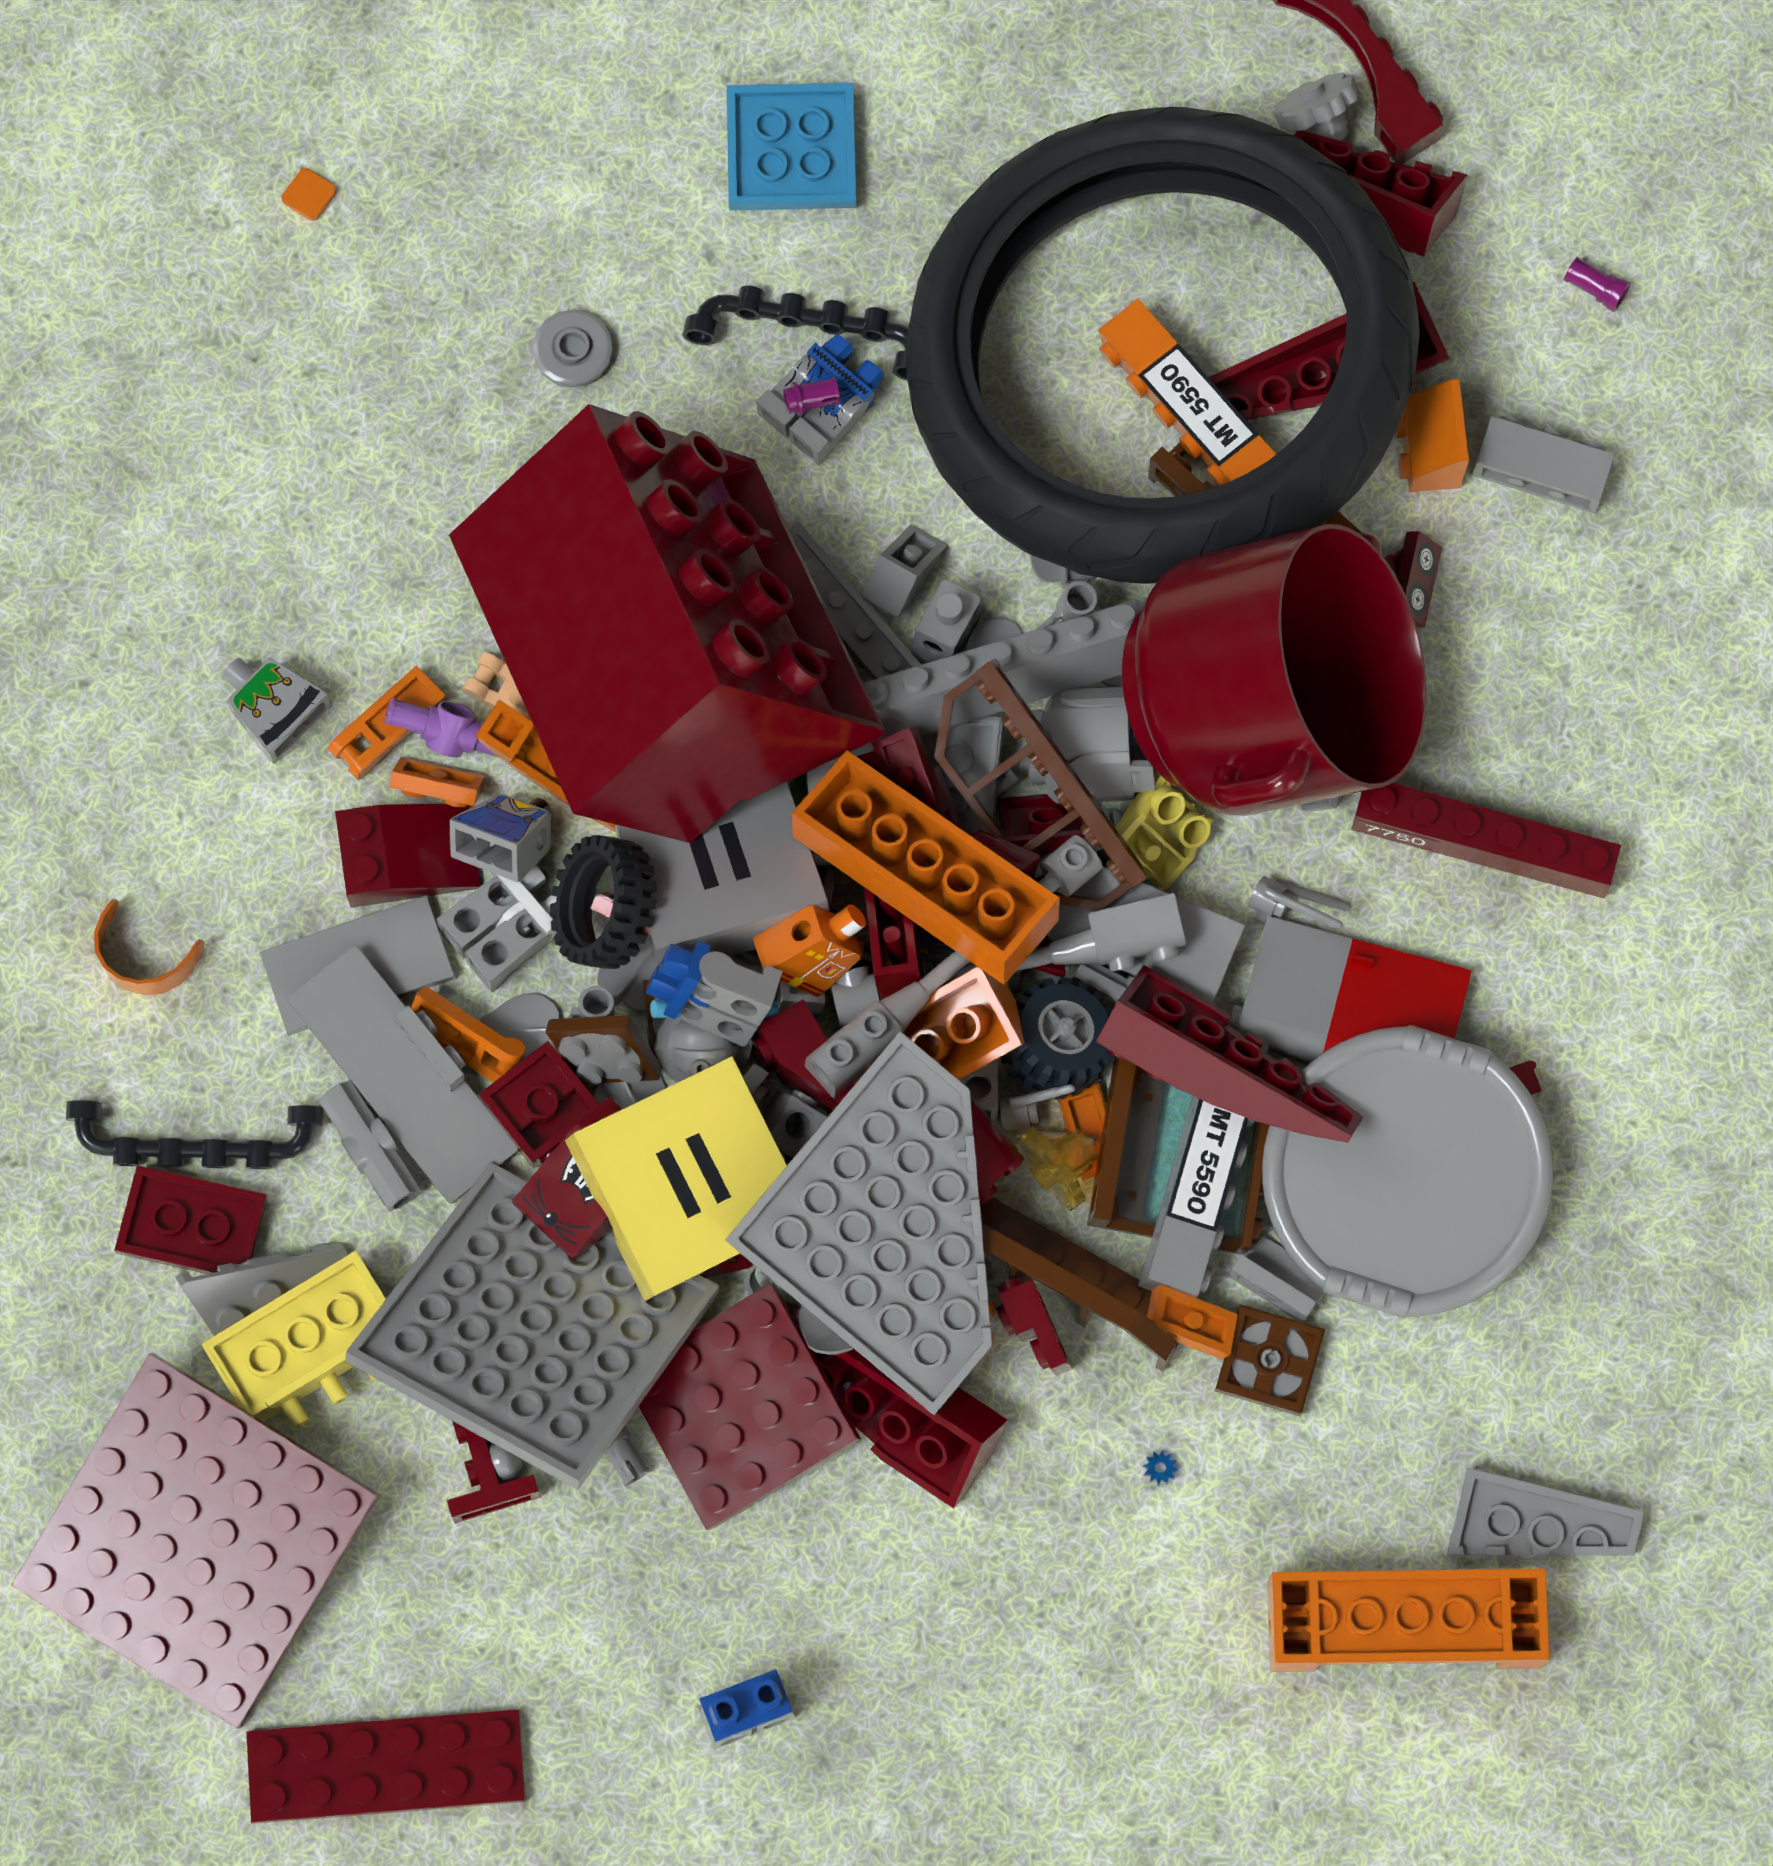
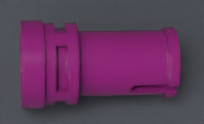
(1606, 288)

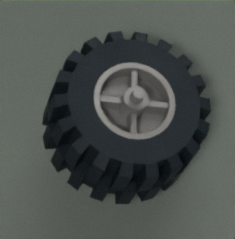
(1059, 1037)

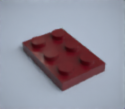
(189, 1221)

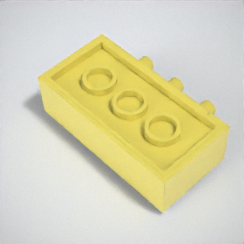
(297, 1342)

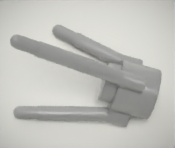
(1275, 897)
(1022, 1110)

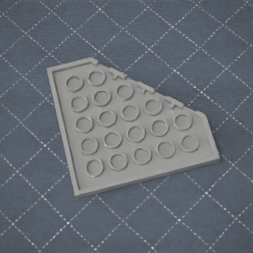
(885, 1225)

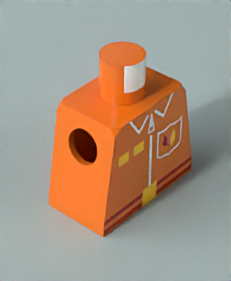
(812, 947)

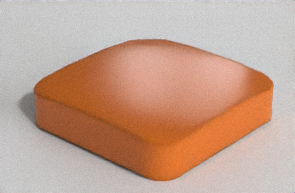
(308, 194)

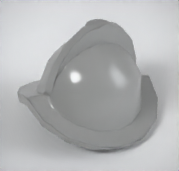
(689, 1049)

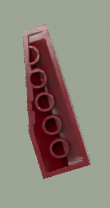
(1304, 368)
(1197, 1051)
(931, 1450)

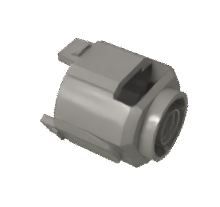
(1097, 742)

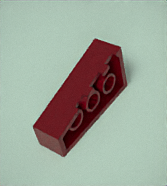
(1410, 198)

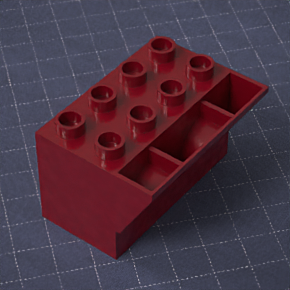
(660, 625)

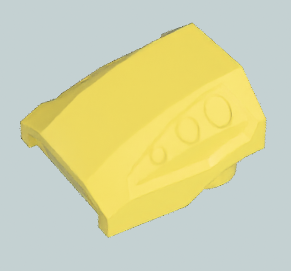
(1158, 833)

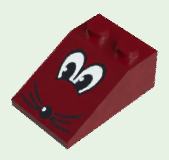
(560, 1199)

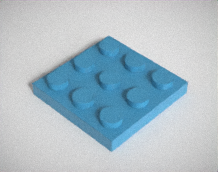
(791, 146)

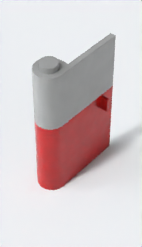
(1327, 987)

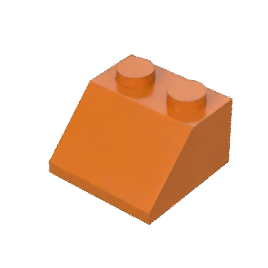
(1434, 439)

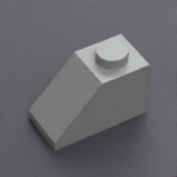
(903, 570)

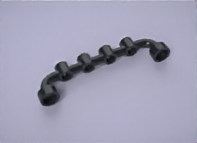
(791, 312)
(172, 1151)

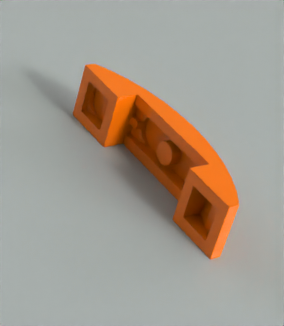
(518, 745)

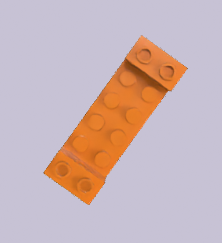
(1408, 1618)

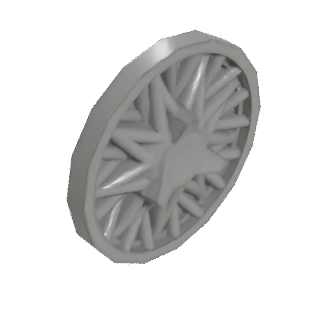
(572, 348)

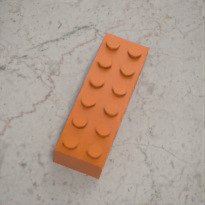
(925, 867)

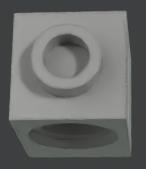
(807, 1117)

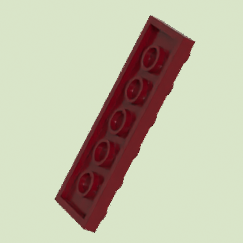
(385, 1766)

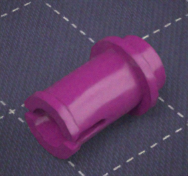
(811, 395)

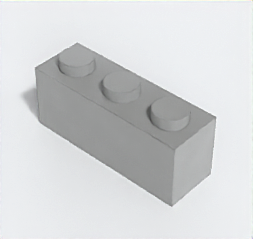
(1543, 463)

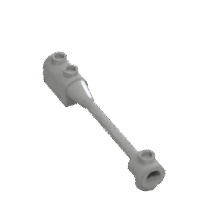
(1114, 939)
(865, 1037)

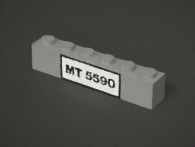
(1195, 1199)

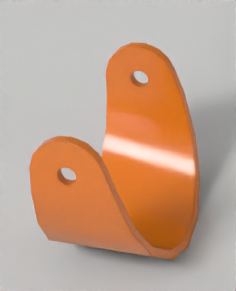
(147, 986)

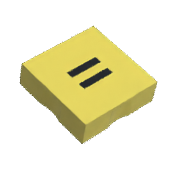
(679, 1174)

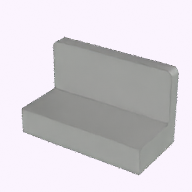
(1277, 1279)

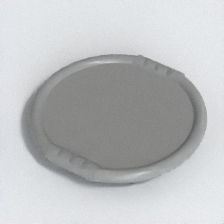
(1431, 1188)

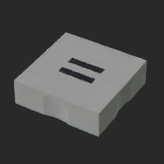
(731, 878)

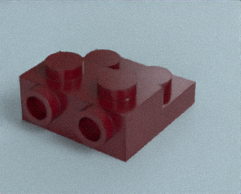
(538, 1103)
(1028, 1317)

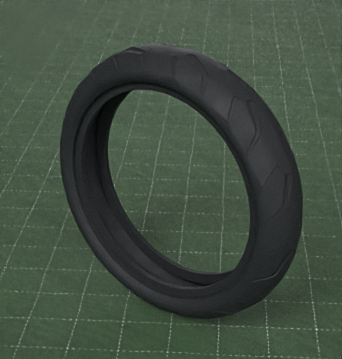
(1129, 158)

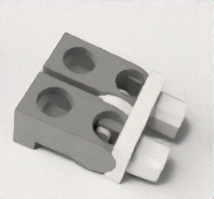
(499, 926)

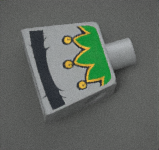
(273, 704)

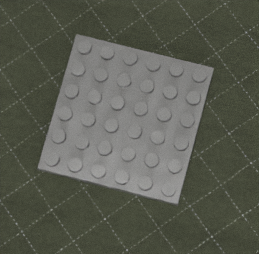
(523, 1337)

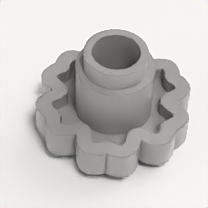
(1319, 106)

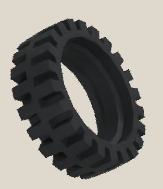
(629, 909)

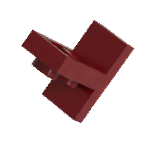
(482, 1472)

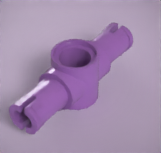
(445, 728)

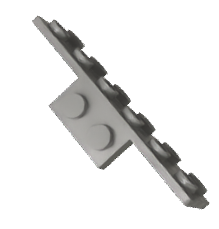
(403, 1072)

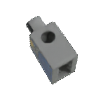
(502, 835)

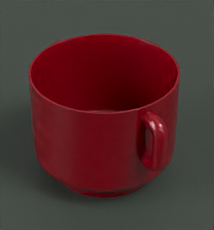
(1277, 672)

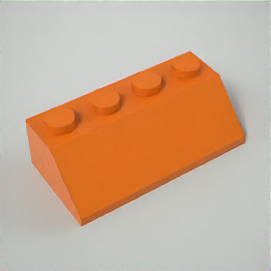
(967, 1023)

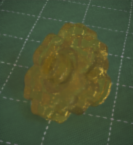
(1059, 1163)

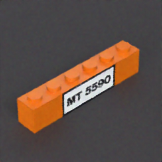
(1182, 394)

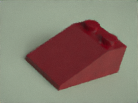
(400, 853)
(783, 1049)

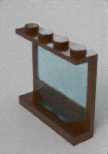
(1137, 1156)

